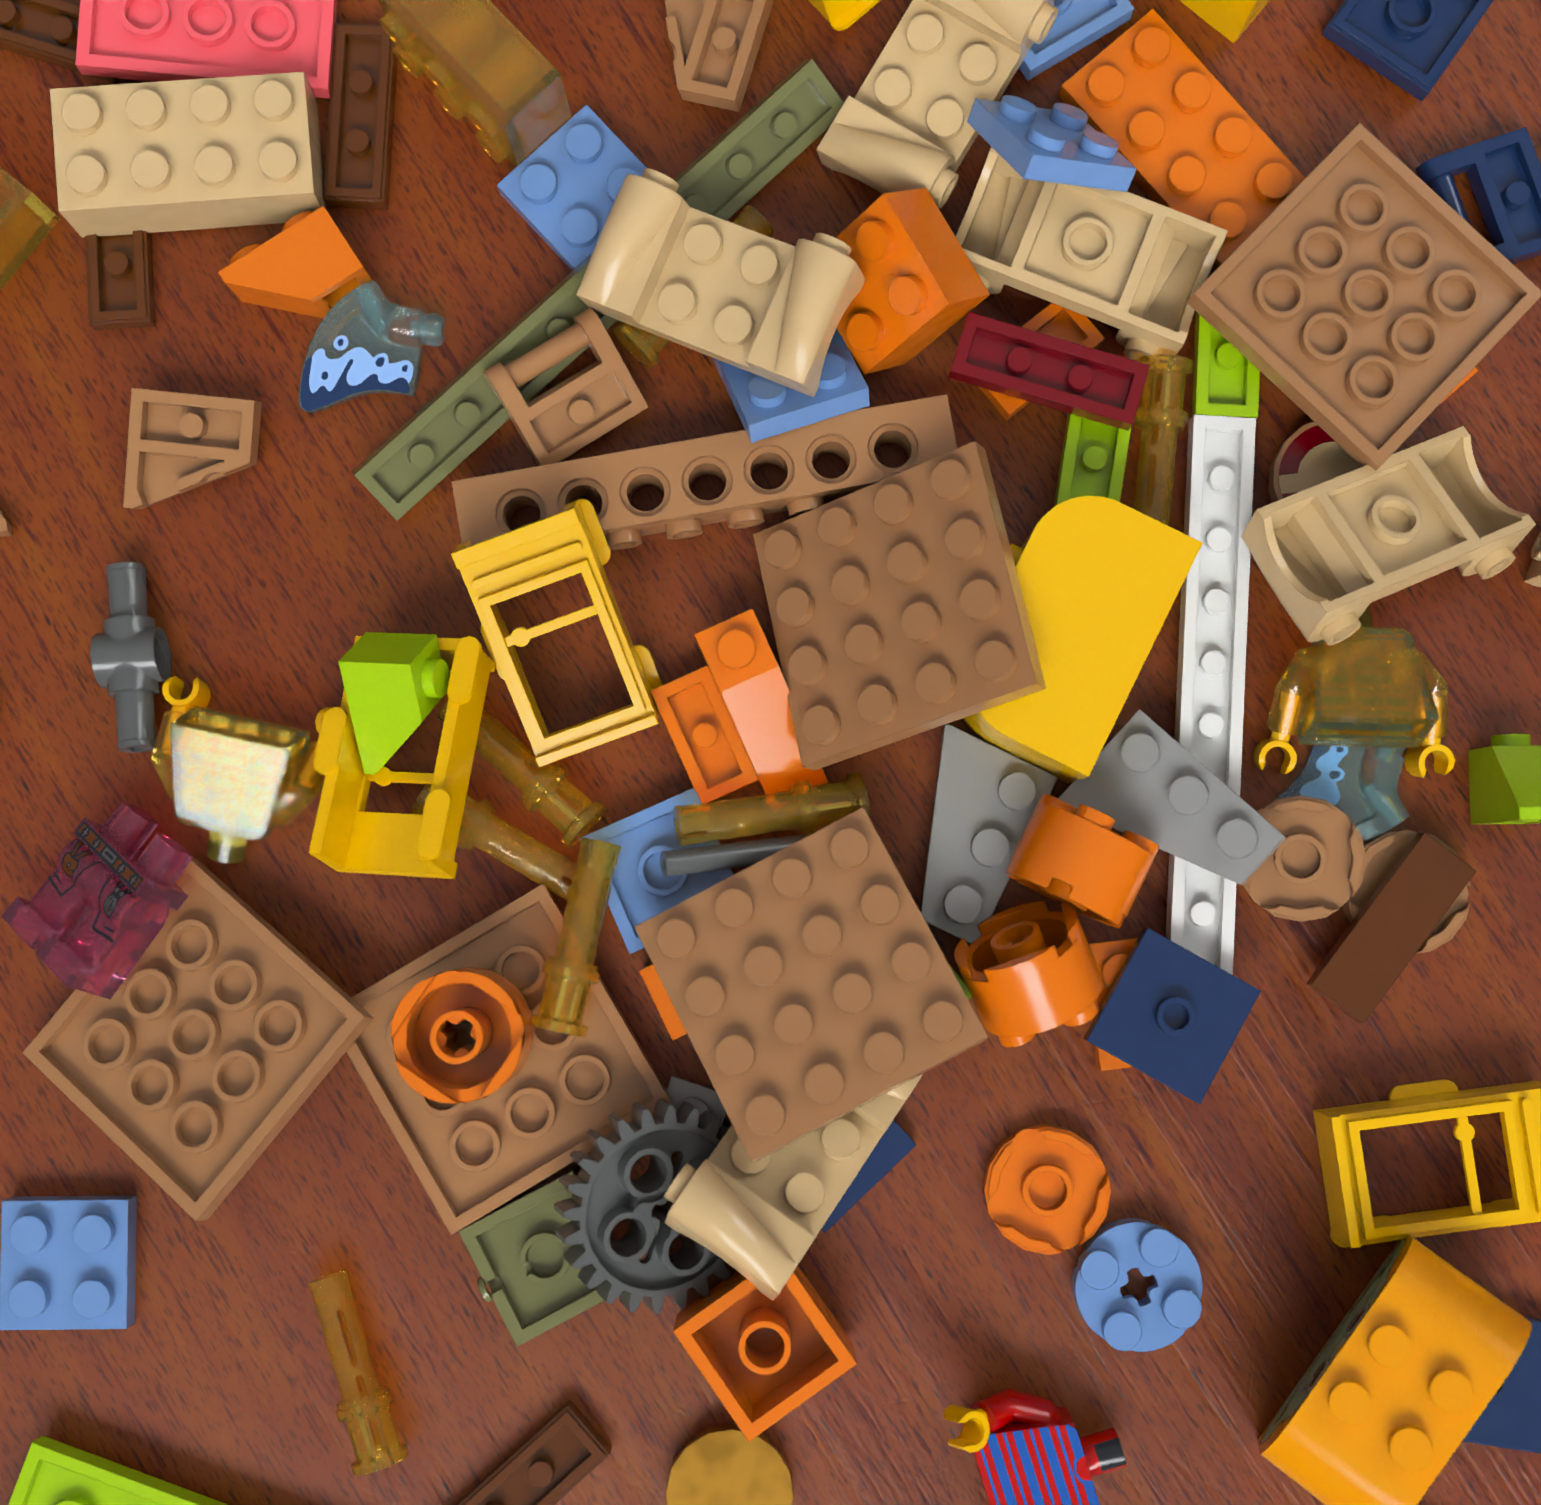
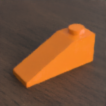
(756, 700)

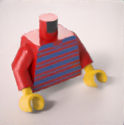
(1032, 1450)

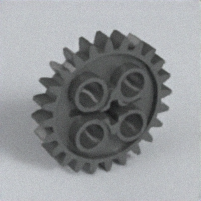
(607, 1195)

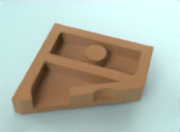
(715, 47)
(185, 443)

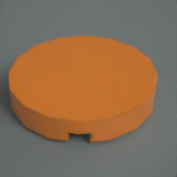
(1046, 1189)

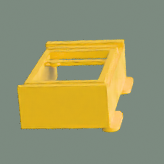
(532, 559)
(398, 842)
(1423, 1102)

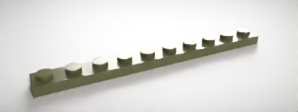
(714, 183)

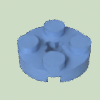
(1170, 1302)

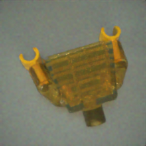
(1362, 694)
(232, 770)

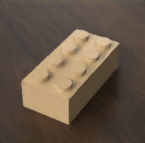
(187, 153)

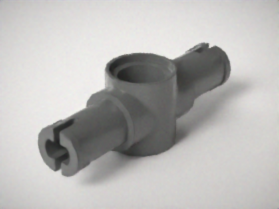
(131, 657)

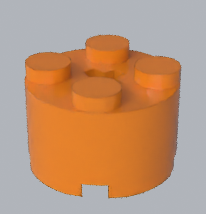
(1081, 860)
(1030, 972)
(426, 1040)

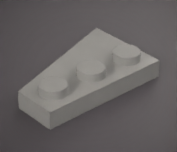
(1175, 802)
(976, 823)

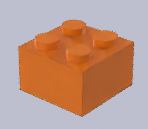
(913, 282)
(764, 1352)

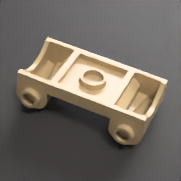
(915, 103)
(1091, 253)
(719, 284)
(1381, 532)
(771, 1210)

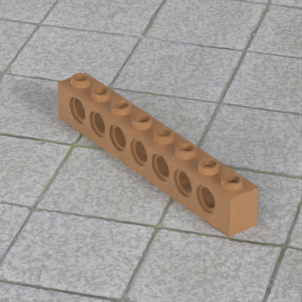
(918, 426)

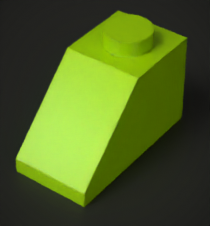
(391, 690)
(1505, 781)

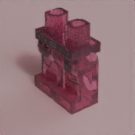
(103, 901)

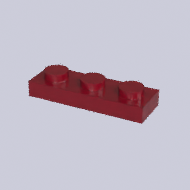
(1049, 371)

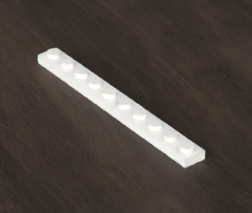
(1213, 660)

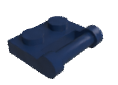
(1505, 185)

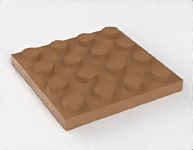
(1365, 298)
(897, 609)
(809, 984)
(201, 1044)
(507, 1142)

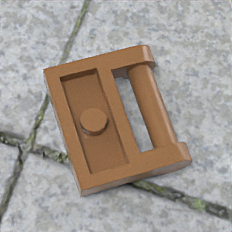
(576, 408)

